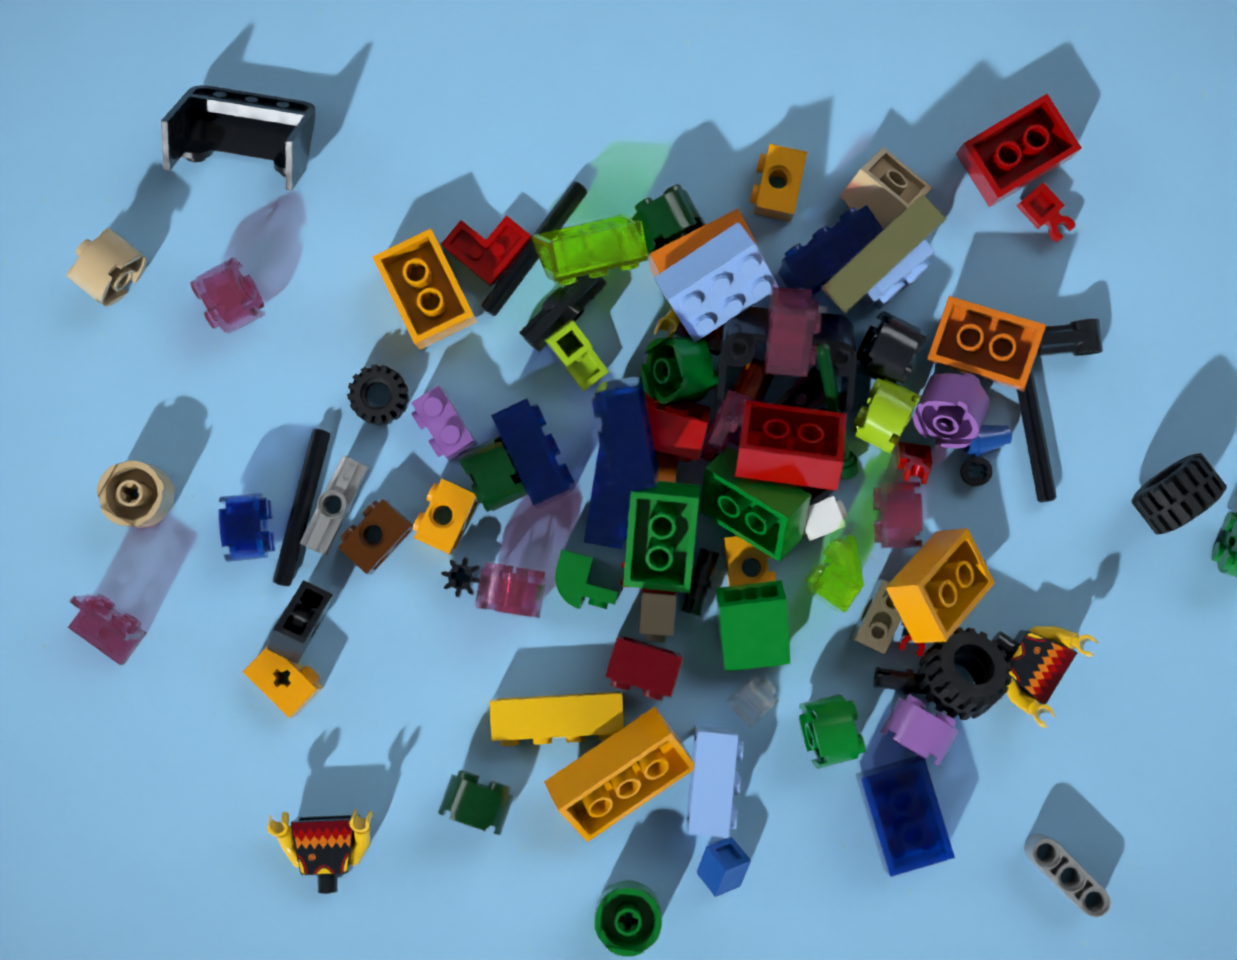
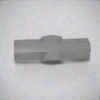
(325, 525)

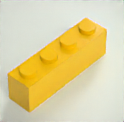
(556, 716)

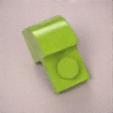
(576, 355)

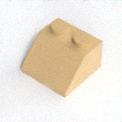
(884, 187)

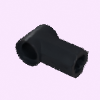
(1078, 337)

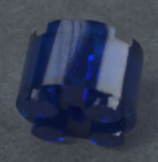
(245, 527)

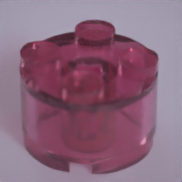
(228, 296)
(899, 515)
(511, 592)

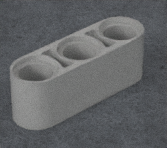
(1080, 883)

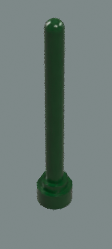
(850, 464)

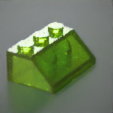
(591, 248)

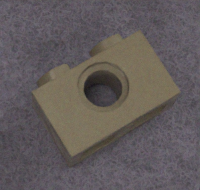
(657, 616)
(878, 620)

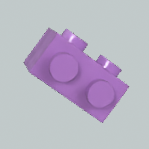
(444, 424)

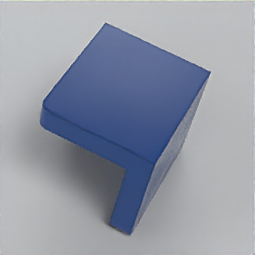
(723, 866)

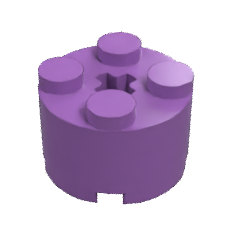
(951, 409)
(920, 730)

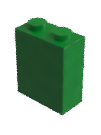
(753, 625)

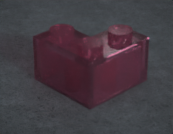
(791, 326)

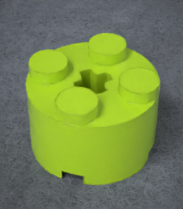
(886, 415)

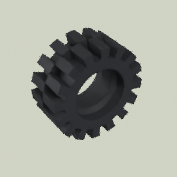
(359, 390)

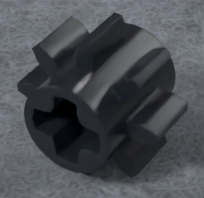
(457, 569)

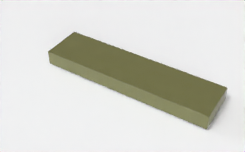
(883, 253)

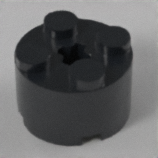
(889, 349)

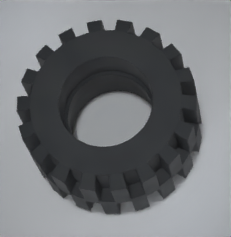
(1179, 494)
(980, 659)

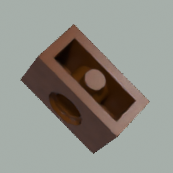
(394, 529)

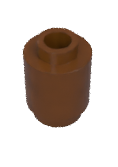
(753, 381)

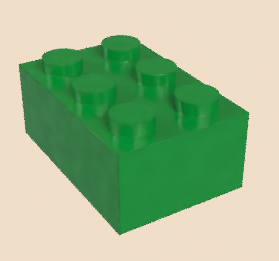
(755, 510)
(662, 537)

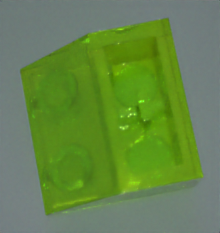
(839, 576)

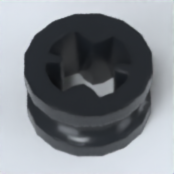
(975, 461)

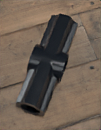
(560, 308)

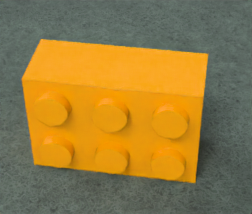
(424, 289)
(940, 585)

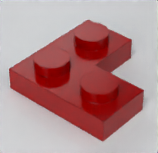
(490, 256)

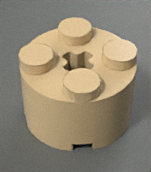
(106, 267)
(119, 502)

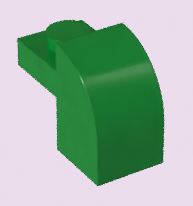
(572, 579)

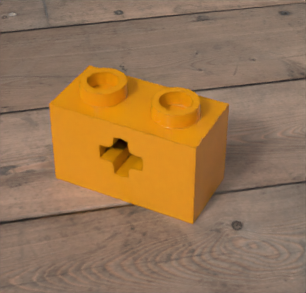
(288, 697)

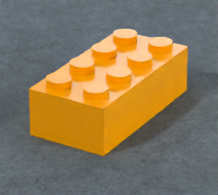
(620, 774)

